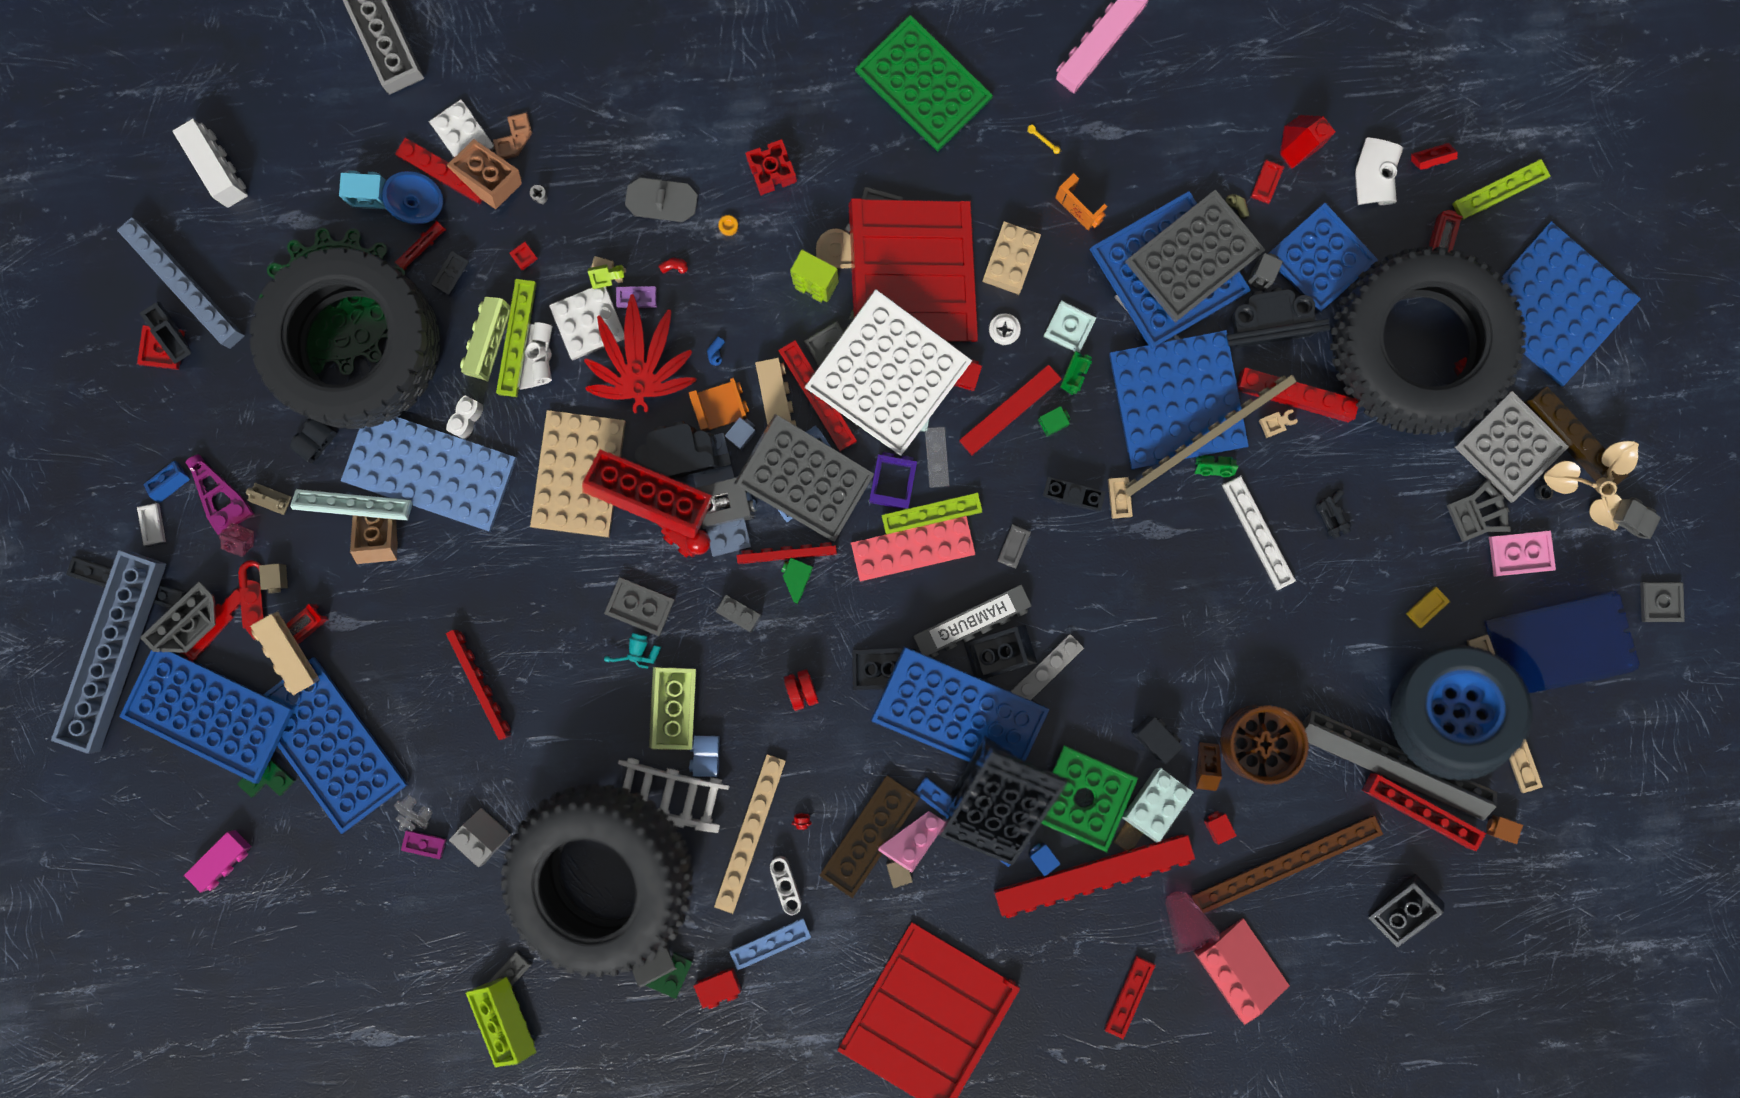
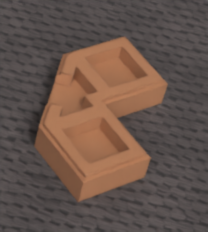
(512, 145)

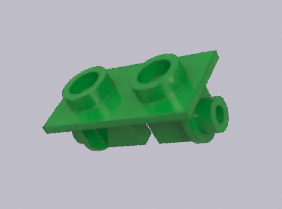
(1073, 380)
(1225, 467)

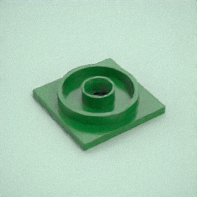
(1111, 795)

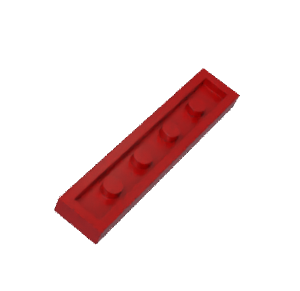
(434, 167)
(786, 553)

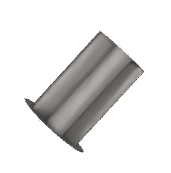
(537, 192)

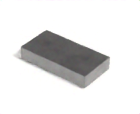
(1014, 546)

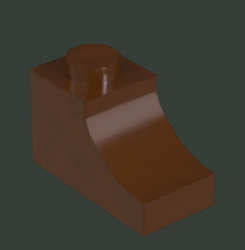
(1208, 766)

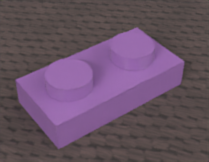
(645, 296)

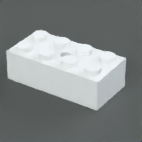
(210, 163)

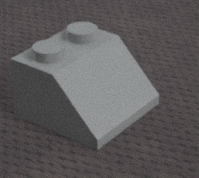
(480, 837)

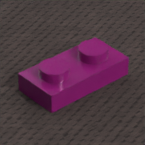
(423, 844)

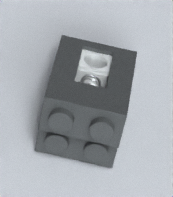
(740, 501)

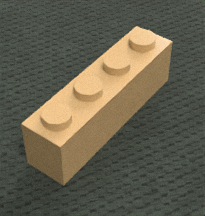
(774, 389)
(285, 653)

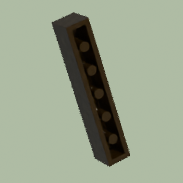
(1571, 431)

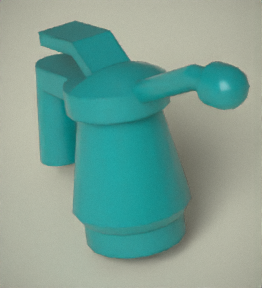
(637, 645)

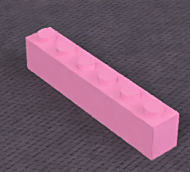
(1098, 42)

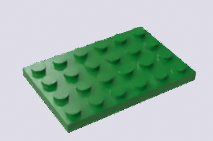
(924, 83)

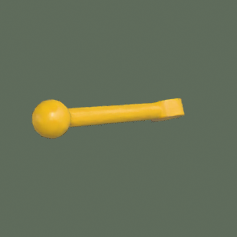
(1031, 129)

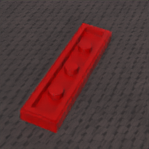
(1129, 997)

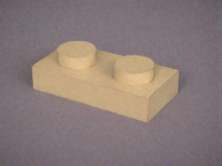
(1119, 502)

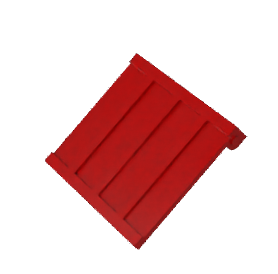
(917, 259)
(928, 1017)

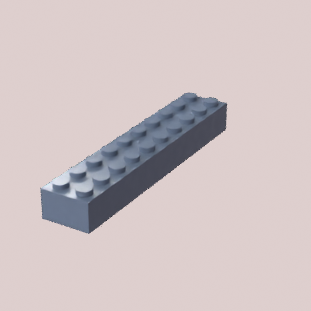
(108, 652)

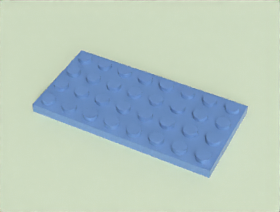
(431, 471)

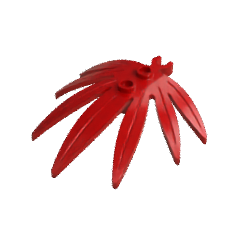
(637, 376)

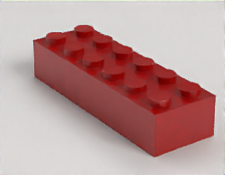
(646, 493)

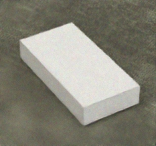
(151, 524)

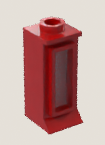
(1445, 230)
(305, 623)

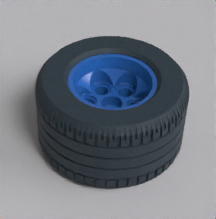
(1498, 695)

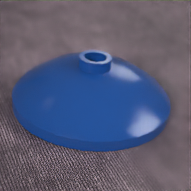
(412, 189)

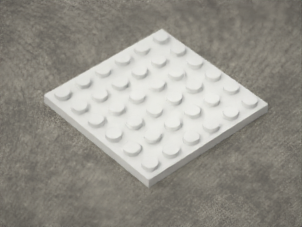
(888, 372)

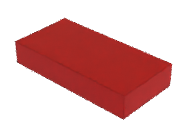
(1267, 181)

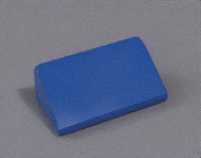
(166, 482)

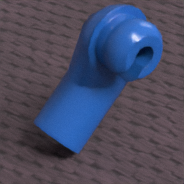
(714, 353)

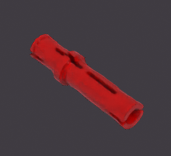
(420, 245)

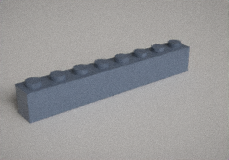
(180, 283)

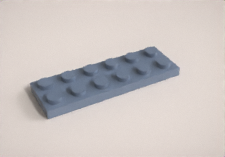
(728, 536)

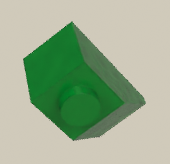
(796, 577)

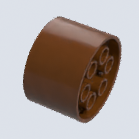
(1294, 744)

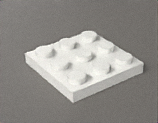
(579, 324)

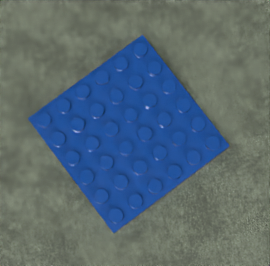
(1565, 302)
(1143, 308)
(1175, 395)

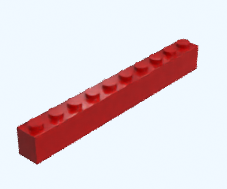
(1093, 875)

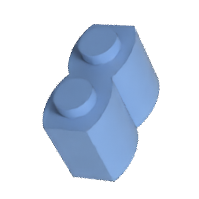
(705, 756)

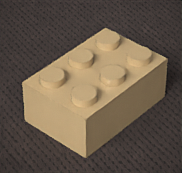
(1011, 258)

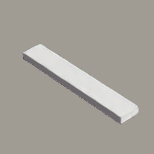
(1258, 533)

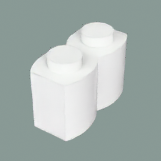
(463, 420)

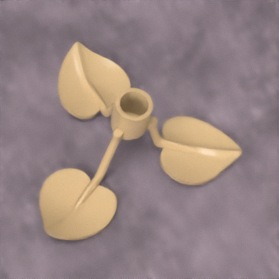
(1618, 457)

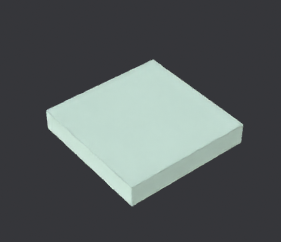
(1070, 326)

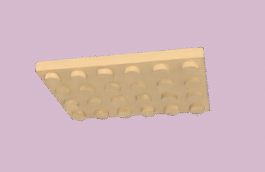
(565, 458)

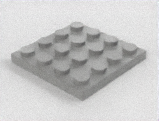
(1511, 446)

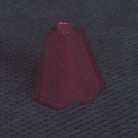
(1188, 924)

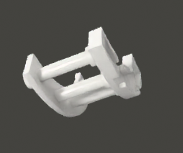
(685, 818)

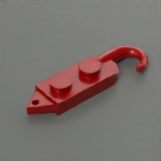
(250, 597)

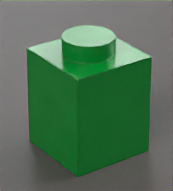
(1054, 421)

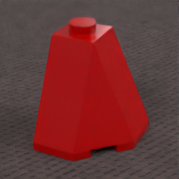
(1304, 137)

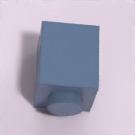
(741, 433)

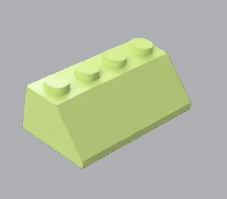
(486, 338)
(672, 708)

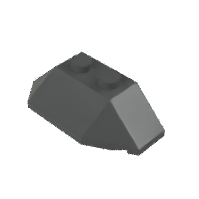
(184, 623)

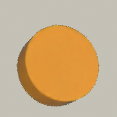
(728, 225)

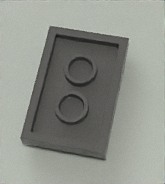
(639, 606)

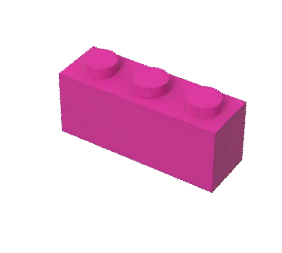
(218, 861)

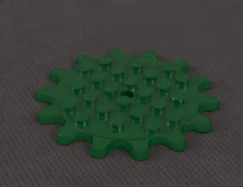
(350, 327)

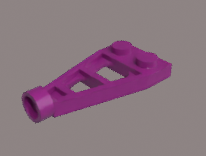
(234, 513)

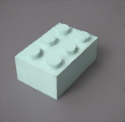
(1157, 804)

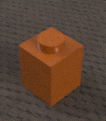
(1504, 829)

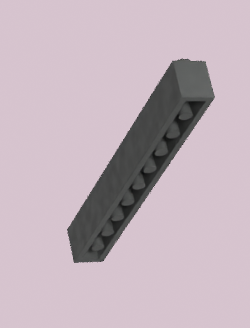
(1395, 765)

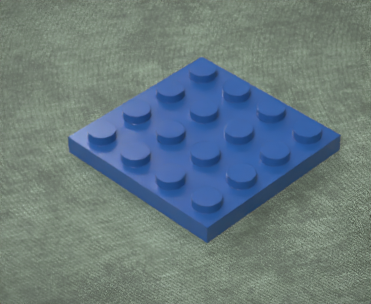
(1322, 257)

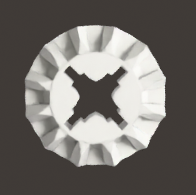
(1012, 324)

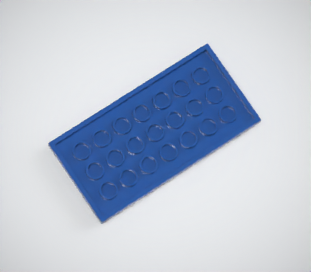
(955, 709)
(207, 714)
(335, 752)

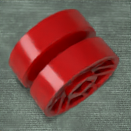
(801, 690)

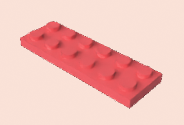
(913, 548)

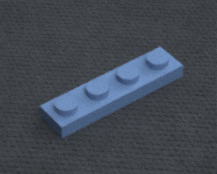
(770, 944)

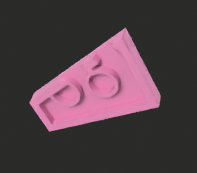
(914, 841)

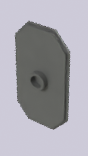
(661, 199)

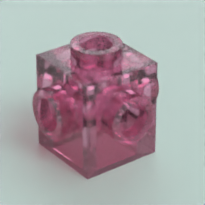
(236, 539)

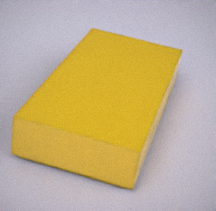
(1427, 607)

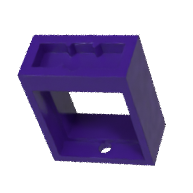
(891, 501)

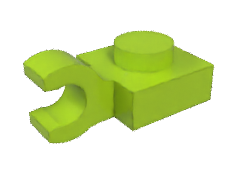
(602, 276)

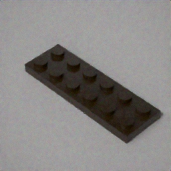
(872, 829)

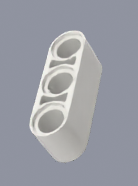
(785, 895)

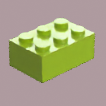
(814, 276)

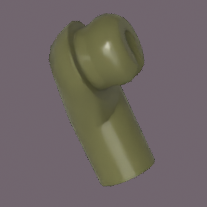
(1239, 204)

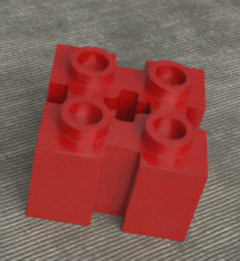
(775, 156)

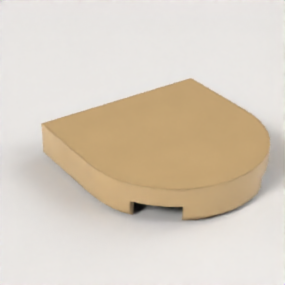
(834, 248)

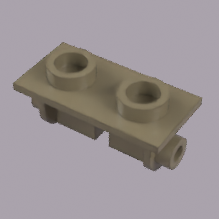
(268, 498)

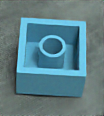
(362, 189)

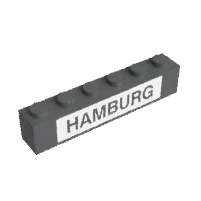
(972, 621)

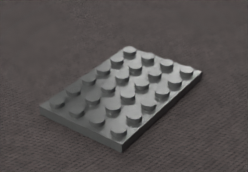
(1195, 256)
(804, 478)

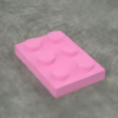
(1522, 553)

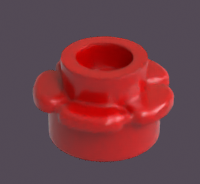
(801, 821)

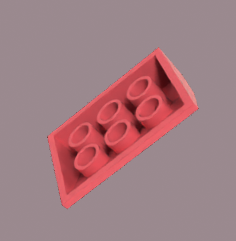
(1242, 971)

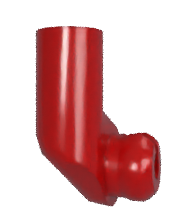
(674, 263)

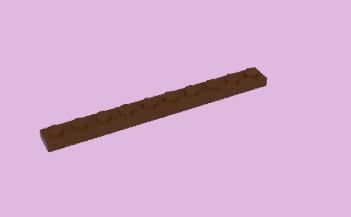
(1287, 864)

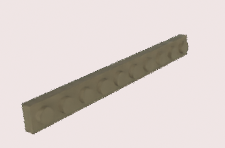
(1215, 430)

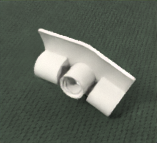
(1370, 183)
(537, 356)

